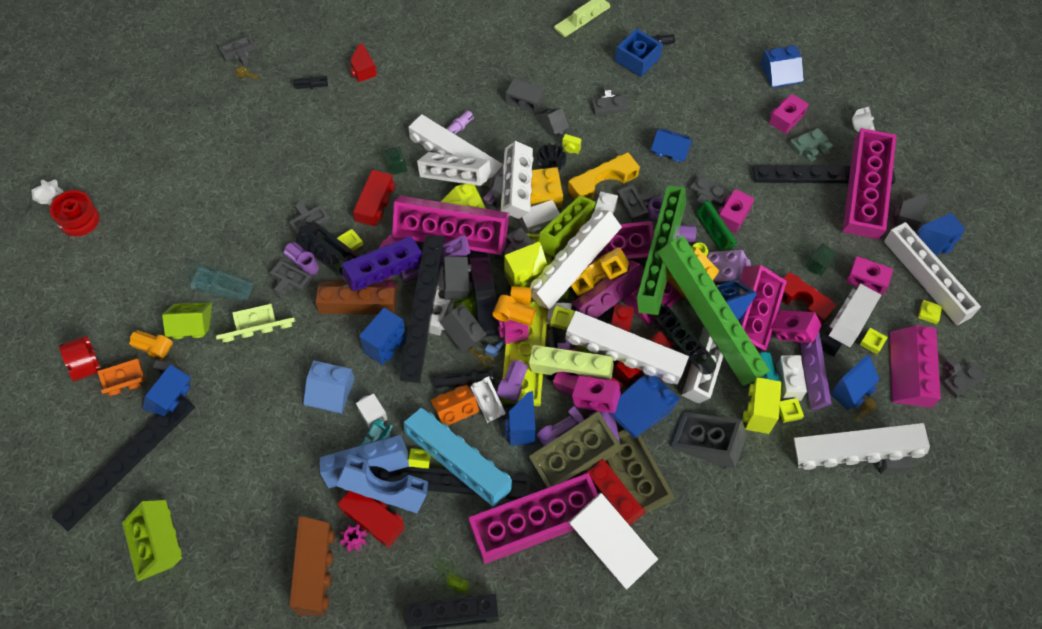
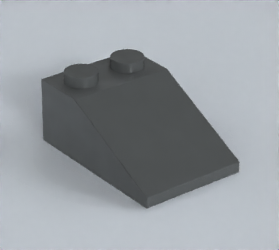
(710, 438)

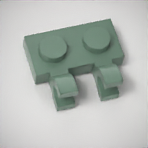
(808, 142)

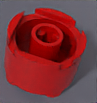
(79, 358)

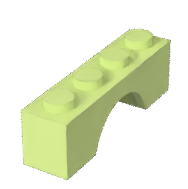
(553, 360)

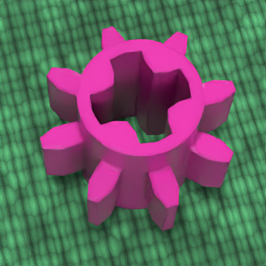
(356, 543)

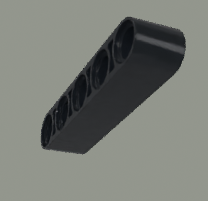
(685, 340)

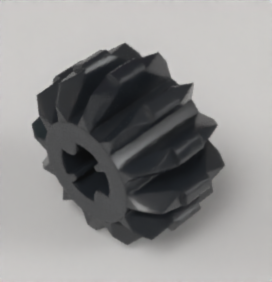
(551, 156)

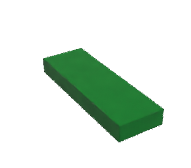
(716, 227)

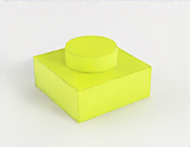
(571, 144)
(351, 239)
(930, 312)
(561, 317)
(873, 341)
(790, 410)
(419, 458)

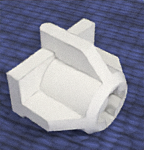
(863, 119)
(46, 192)

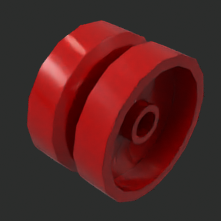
(74, 213)

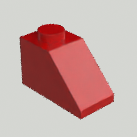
(362, 65)

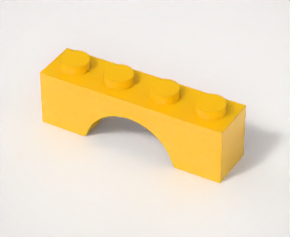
(621, 168)

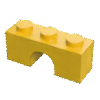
(608, 265)

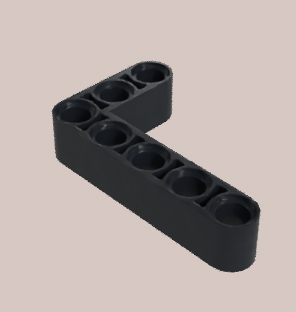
(484, 292)

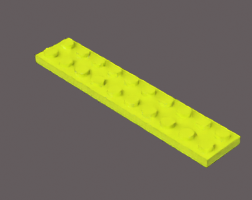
(522, 349)

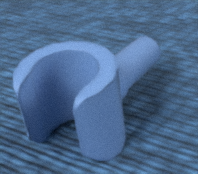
(493, 350)

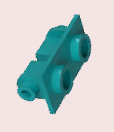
(377, 432)

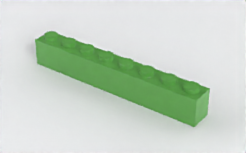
(666, 231)
(713, 311)

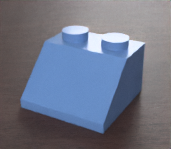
(328, 386)

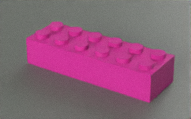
(869, 184)
(421, 217)
(530, 518)

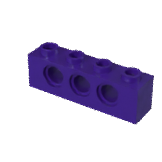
(381, 263)

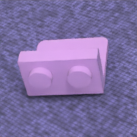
(729, 264)

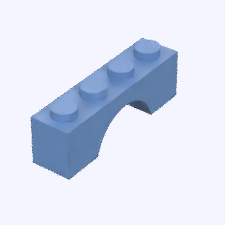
(386, 453)
(358, 478)

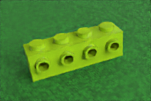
(566, 225)

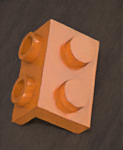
(121, 376)
(455, 405)

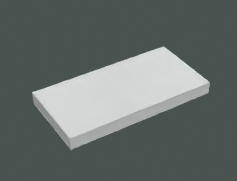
(613, 540)

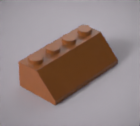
(338, 298)
(311, 567)

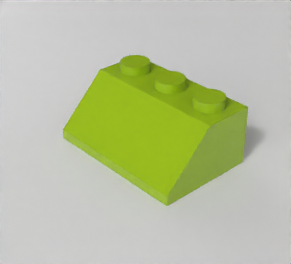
(151, 539)

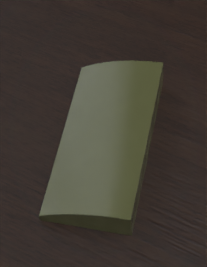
(576, 451)
(640, 472)

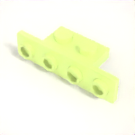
(581, 16)
(254, 320)

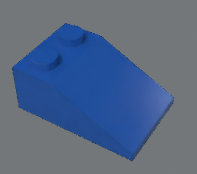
(644, 405)

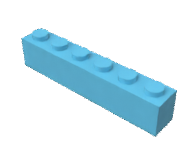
(458, 456)

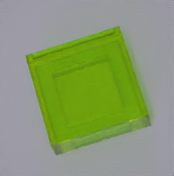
(458, 583)

